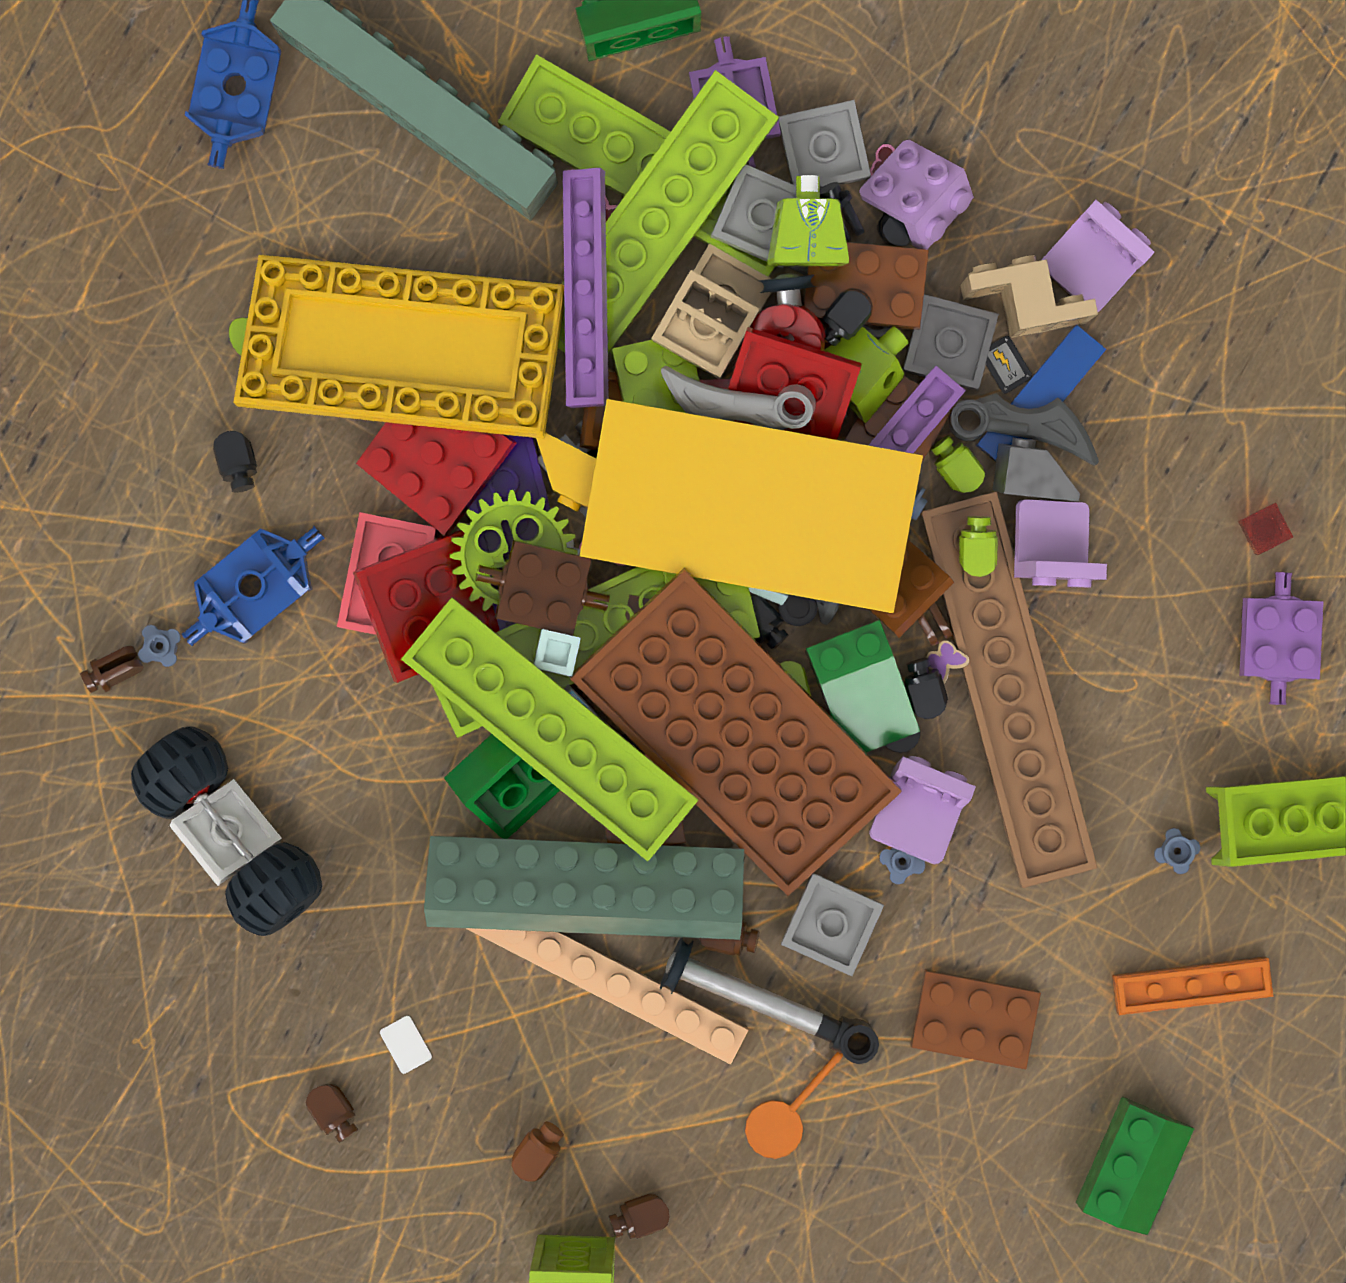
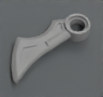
(738, 405)

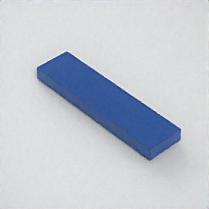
(1052, 380)

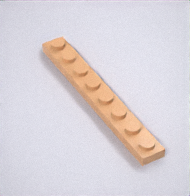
(625, 988)

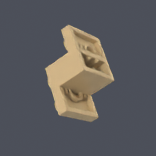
(1028, 296)
(712, 311)

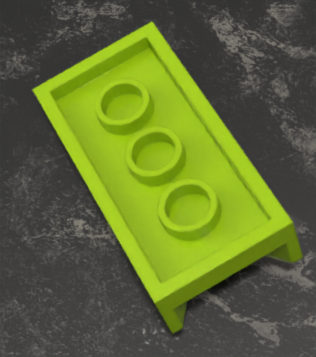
(1281, 821)
(573, 1259)

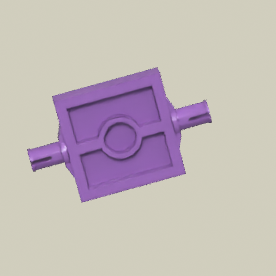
(748, 75)
(1281, 638)

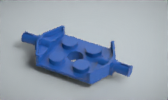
(229, 52)
(283, 578)

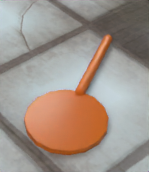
(775, 1126)

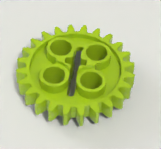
(471, 555)

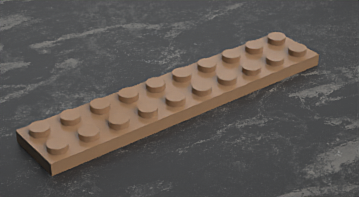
(1011, 701)

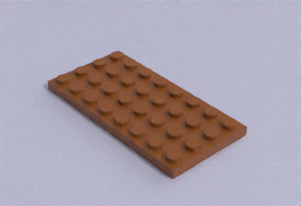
(735, 732)

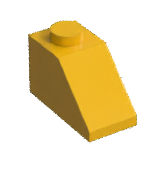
(568, 471)

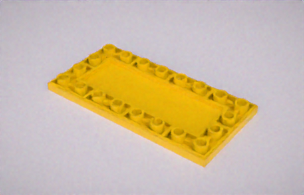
(400, 346)
(751, 505)

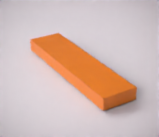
(1192, 985)

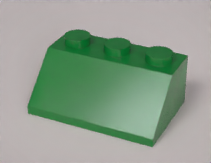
(626, 25)
(500, 787)
(1134, 1167)

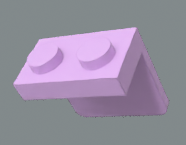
(919, 191)
(1097, 254)
(1054, 544)
(924, 812)

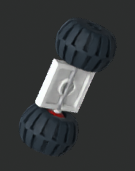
(225, 831)

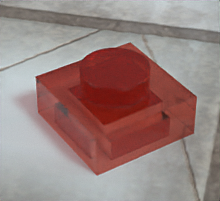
(1265, 529)

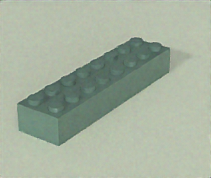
(417, 103)
(584, 888)

